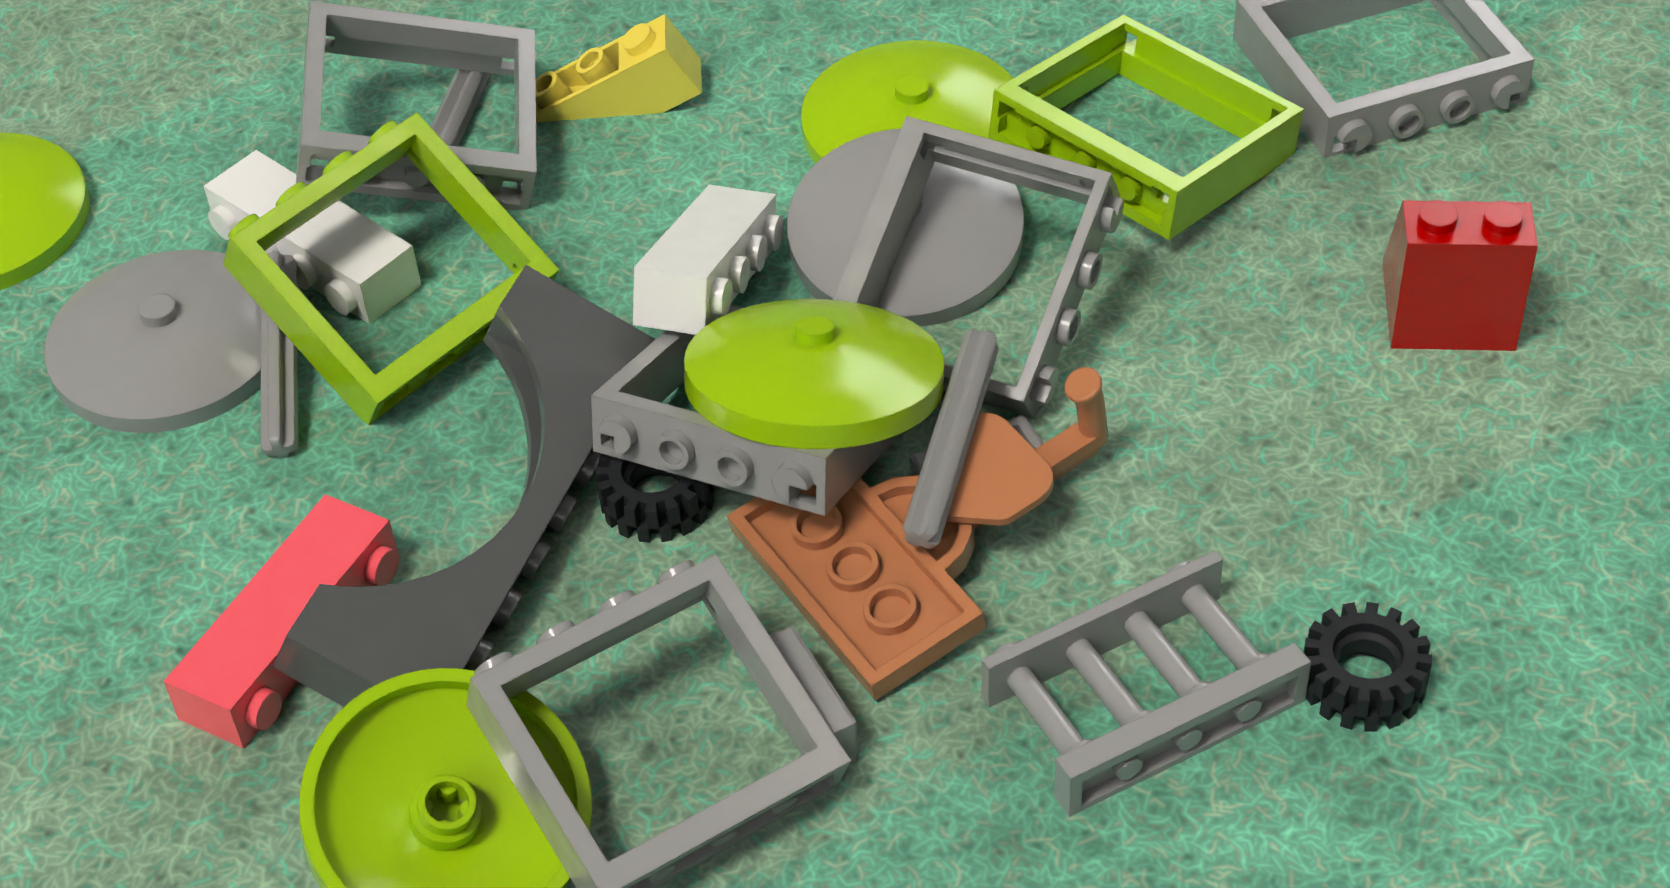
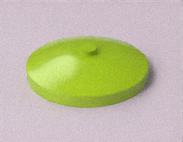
(896, 80)
(40, 205)
(814, 373)
(418, 797)

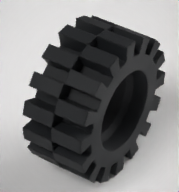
(649, 510)
(1373, 636)

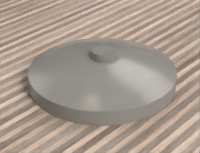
(954, 252)
(156, 344)

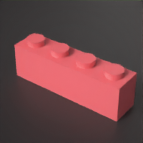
(229, 674)

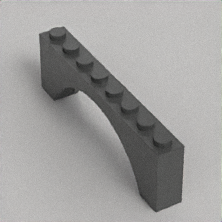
(556, 357)

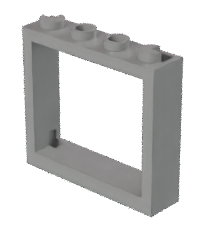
(424, 42)
(1398, 111)
(897, 198)
(640, 429)
(707, 831)

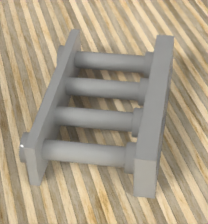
(1147, 738)

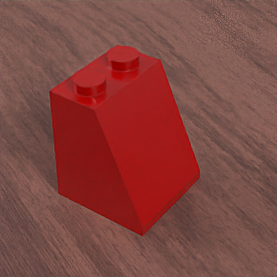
(1459, 274)

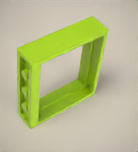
(1030, 117)
(305, 326)

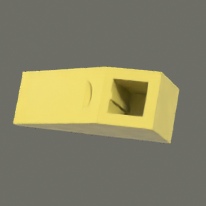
(633, 75)

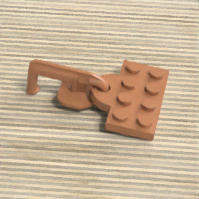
(896, 604)

